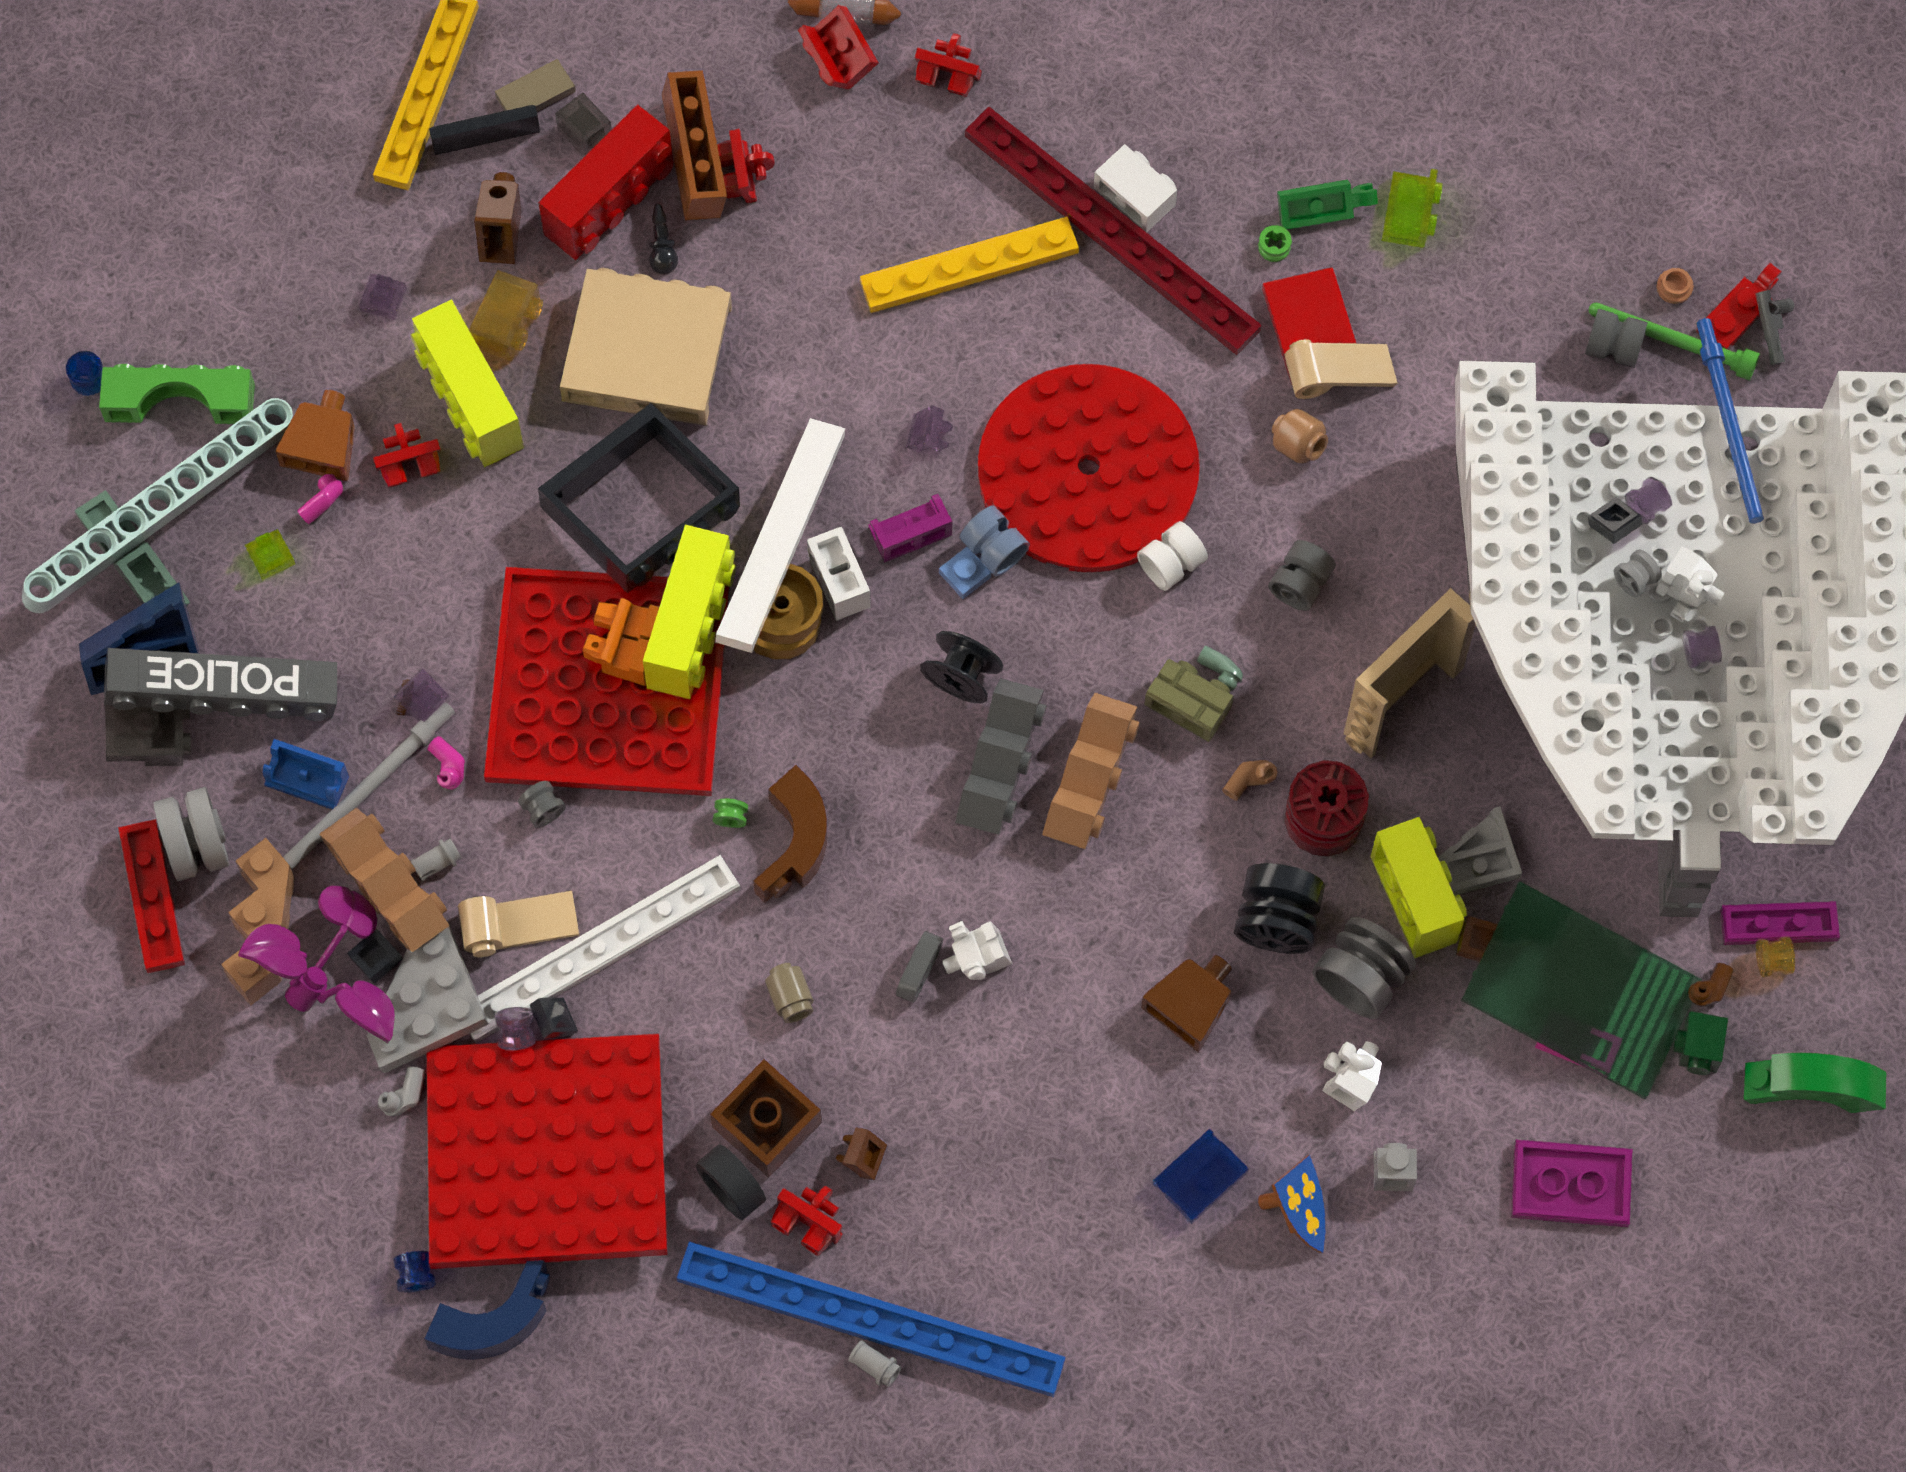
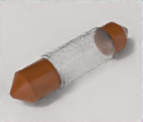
(863, 11)

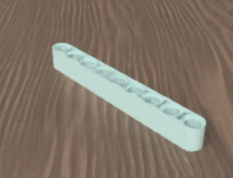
(150, 520)

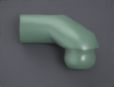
(1229, 672)

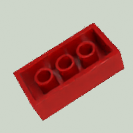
(607, 183)

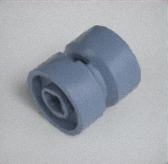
(990, 536)

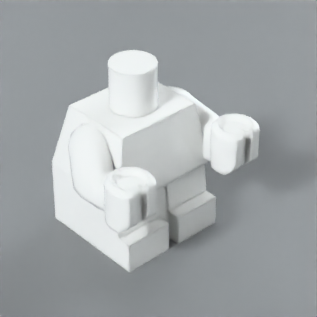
(1689, 582)
(977, 951)
(1355, 1077)

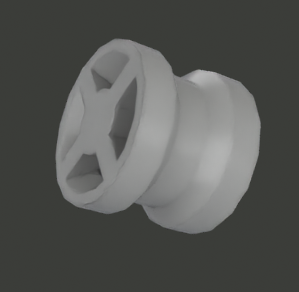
(1637, 573)

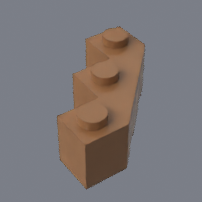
(1091, 771)
(385, 879)
(269, 904)

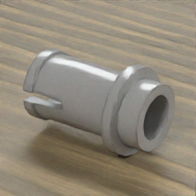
(436, 859)
(875, 1364)

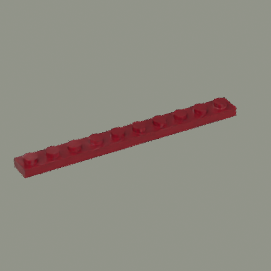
(1113, 231)

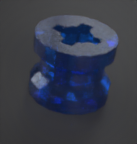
(84, 364)
(414, 1272)

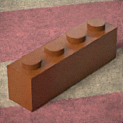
(694, 145)

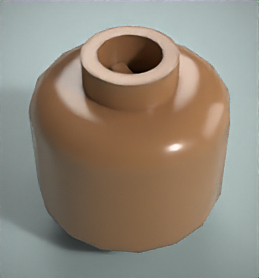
(1299, 436)

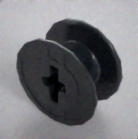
(961, 667)

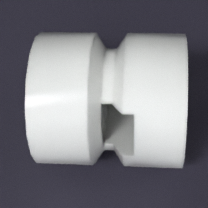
(1174, 554)

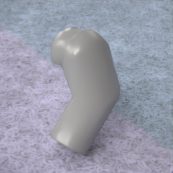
(405, 1098)

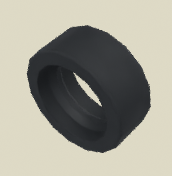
(730, 1182)

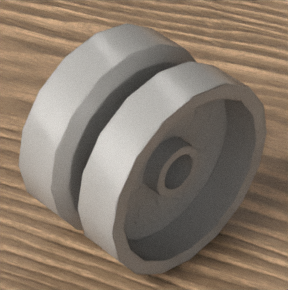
(186, 835)

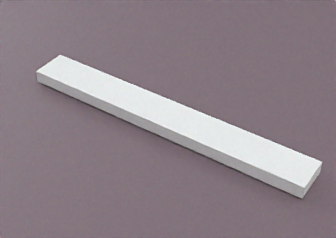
(780, 536)
(610, 941)

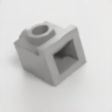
(1395, 1168)

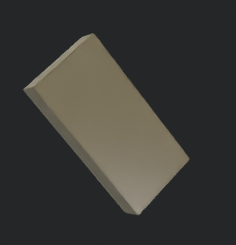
(537, 88)

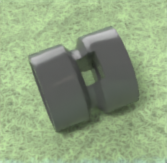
(1616, 338)
(1302, 574)

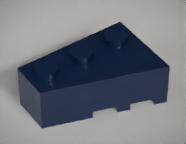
(153, 626)

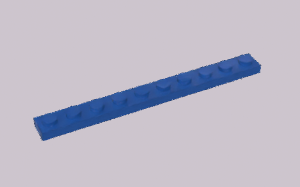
(871, 1319)

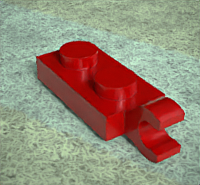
(1740, 308)

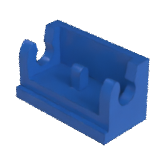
(305, 774)

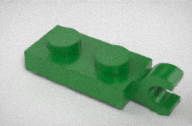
(1323, 203)

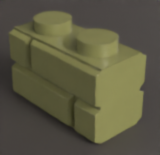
(1189, 699)

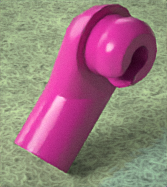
(329, 492)

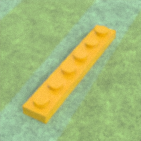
(425, 93)
(969, 264)

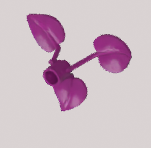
(280, 953)

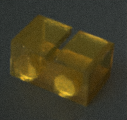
(505, 315)

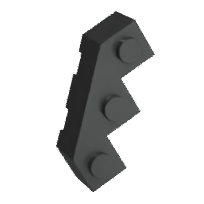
(1001, 757)

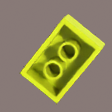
(1418, 886)

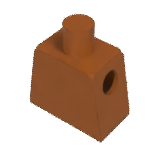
(319, 438)

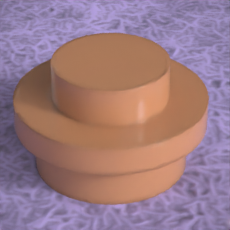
(1675, 286)

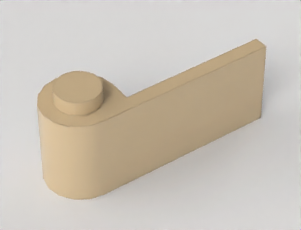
(1320, 366)
(515, 923)

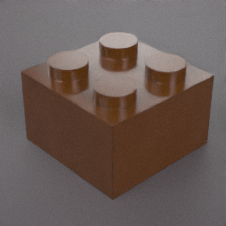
(766, 1118)

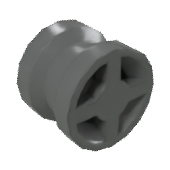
(541, 804)

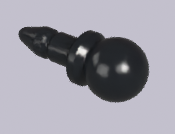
(663, 257)

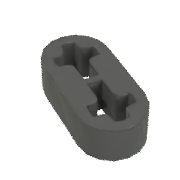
(919, 966)

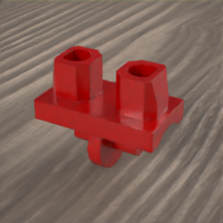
(962, 72)
(737, 153)
(391, 463)
(822, 1228)

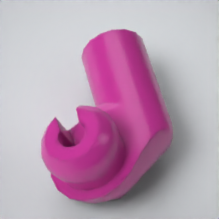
(451, 763)

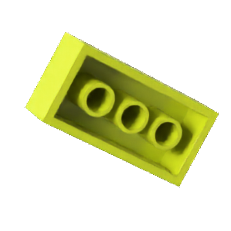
(466, 384)
(688, 612)

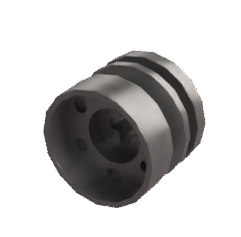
(1364, 967)

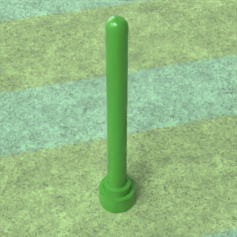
(1741, 361)

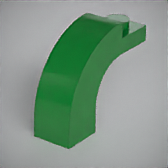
(1817, 1077)

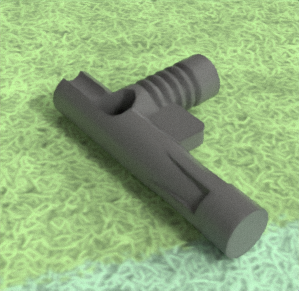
(1771, 320)

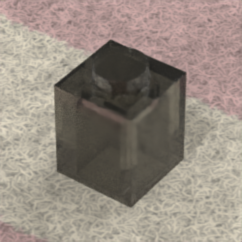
(582, 124)

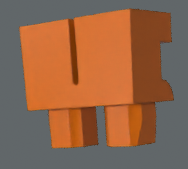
(626, 642)

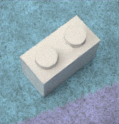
(1135, 187)

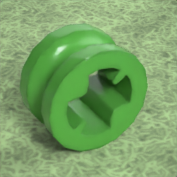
(1273, 253)
(730, 813)

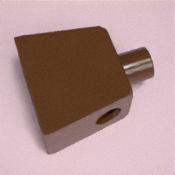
(498, 206)
(1190, 1000)

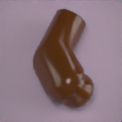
(1712, 990)

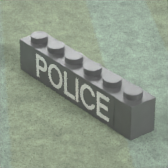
(220, 684)

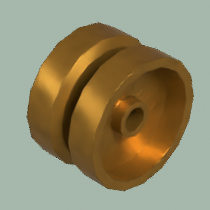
(793, 618)

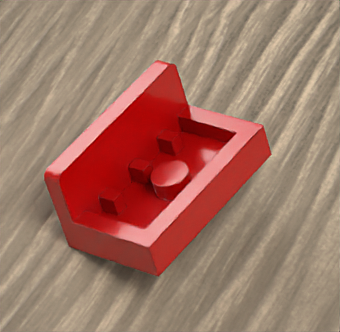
(838, 49)

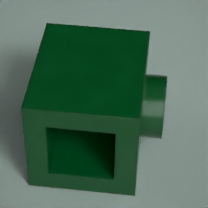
(1701, 1043)

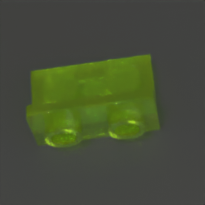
(1409, 208)

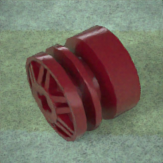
(1318, 825)

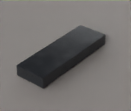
(484, 129)

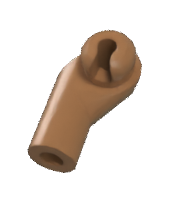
(1249, 774)

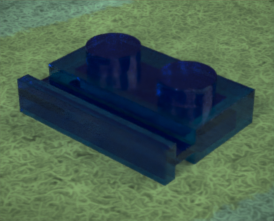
(1200, 1176)

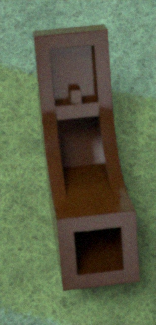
(804, 809)

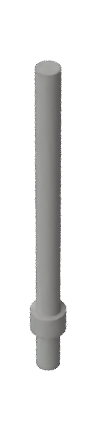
(420, 735)

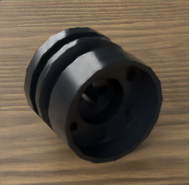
(1279, 908)

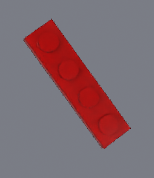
(151, 896)

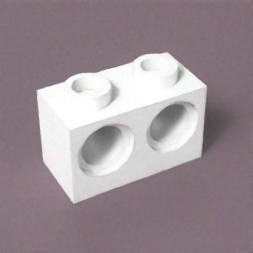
(838, 573)

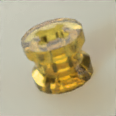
(1775, 956)

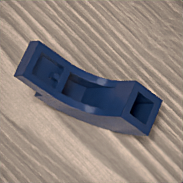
(494, 1332)

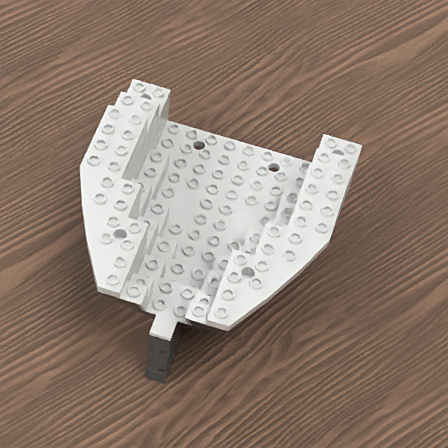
(1806, 626)

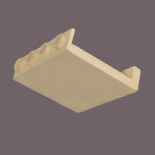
(645, 345)
(1438, 638)

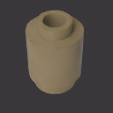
(789, 992)

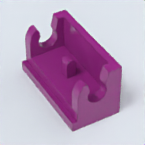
(911, 529)

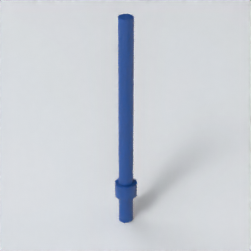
(1713, 356)

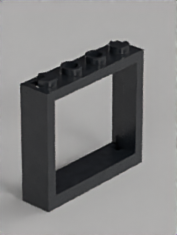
(604, 457)

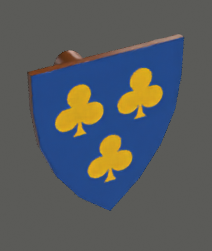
(1301, 1203)

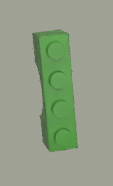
(131, 391)

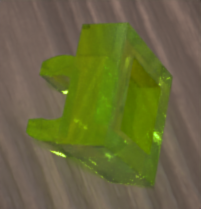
(269, 554)

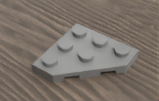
(430, 1002)

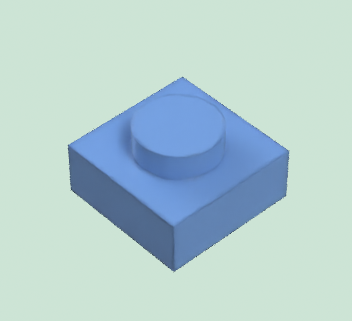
(965, 572)

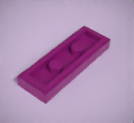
(1799, 921)

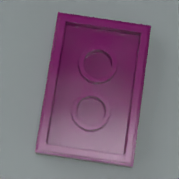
(1571, 1183)

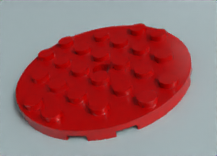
(1101, 416)

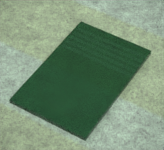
(1581, 990)

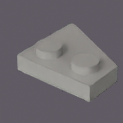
(1483, 856)

